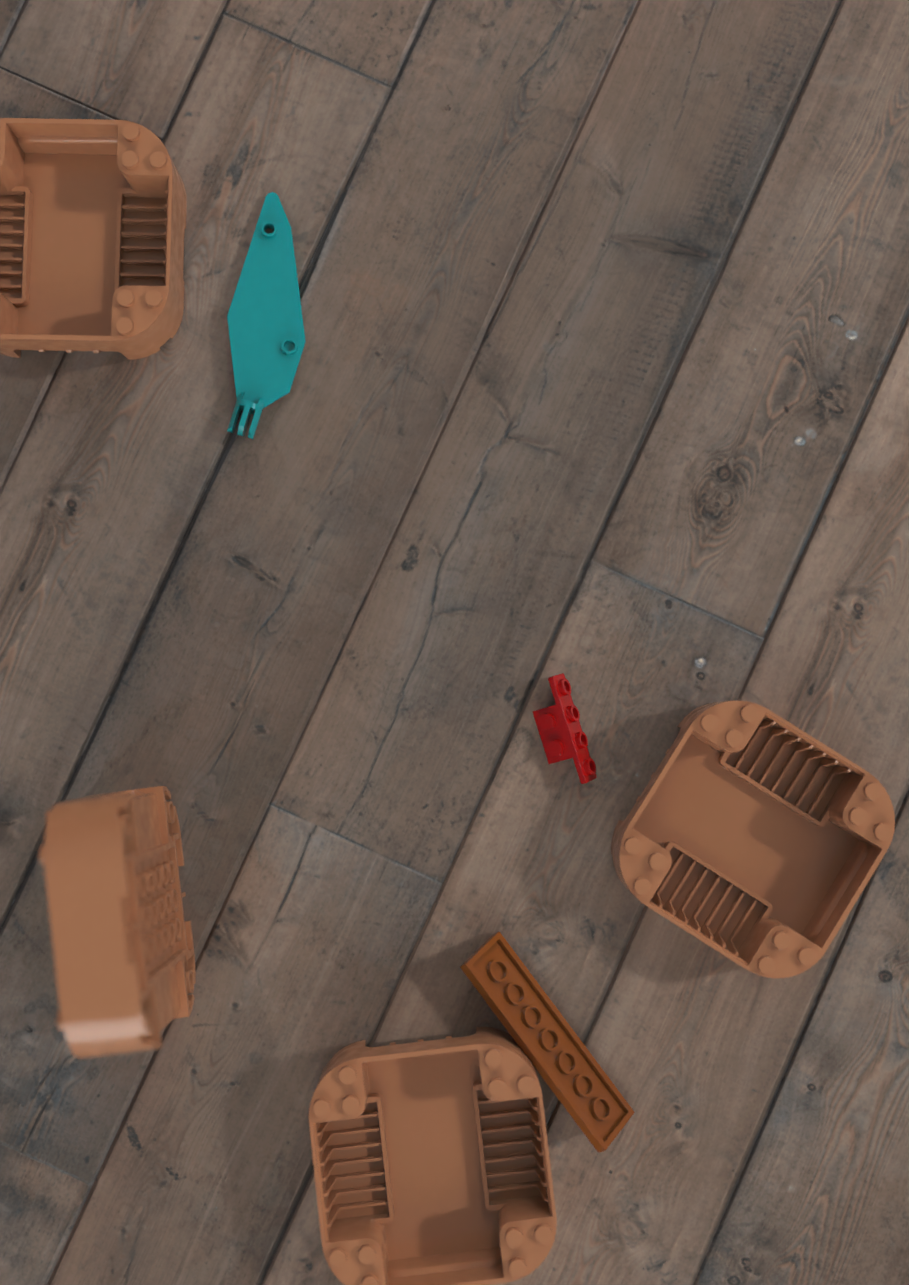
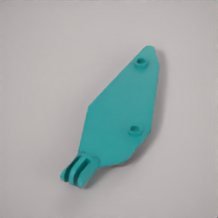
(265, 319)

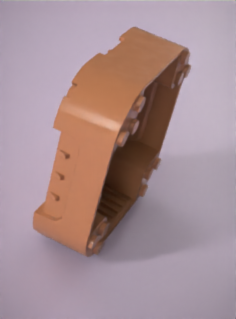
(89, 237)
(754, 837)
(118, 920)
(432, 1162)

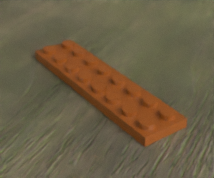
(548, 1041)

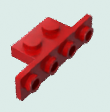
(562, 731)

